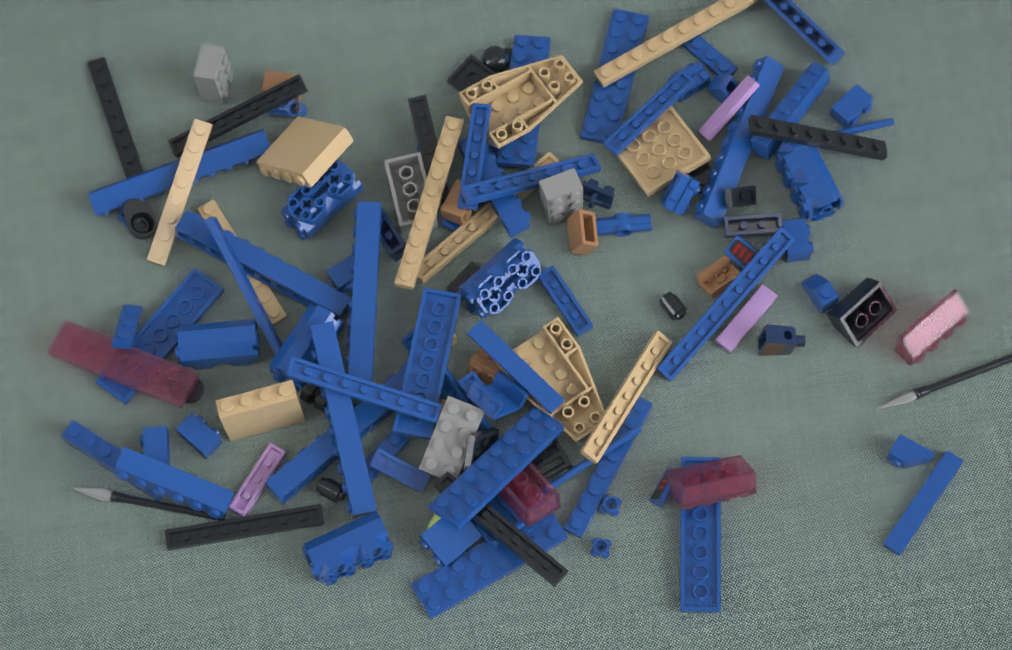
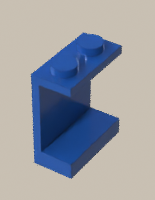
(499, 397)
(448, 542)

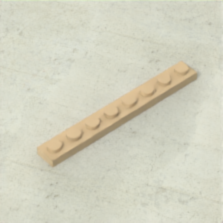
(179, 192)
(264, 293)
(625, 397)

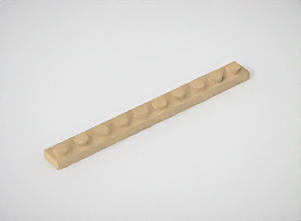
(669, 40)
(429, 203)
(468, 233)

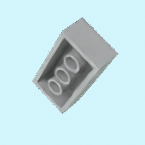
(406, 183)
(449, 440)

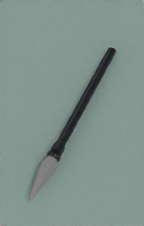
(925, 390)
(104, 494)

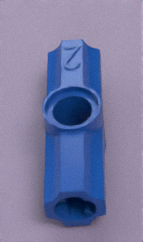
(623, 224)

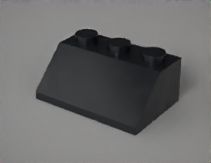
(862, 311)

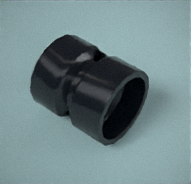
(311, 394)

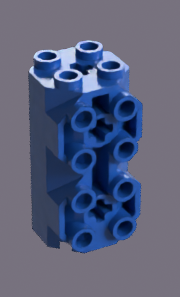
(809, 180)
(314, 206)
(497, 281)
(217, 343)
(298, 345)
(347, 547)

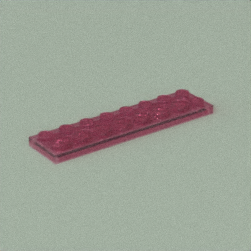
(125, 366)

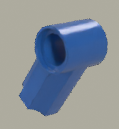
(288, 109)

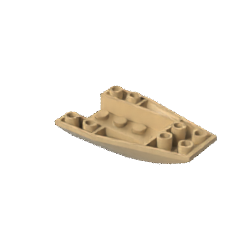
(521, 97)
(562, 365)

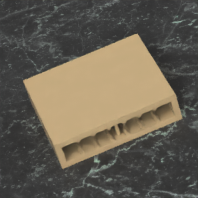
(304, 151)
(260, 410)

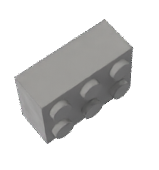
(213, 74)
(561, 195)

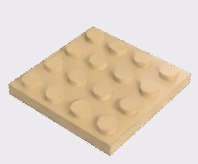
(662, 151)

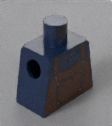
(779, 340)

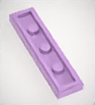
(729, 108)
(746, 318)
(255, 482)

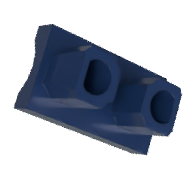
(597, 195)

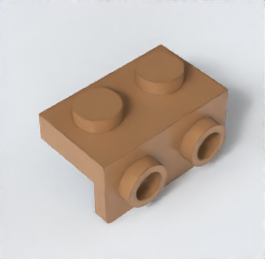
(717, 276)
(483, 366)

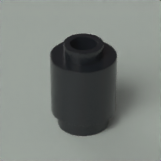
(673, 306)
(330, 489)

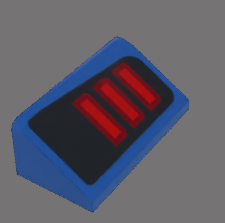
(740, 251)
(662, 491)

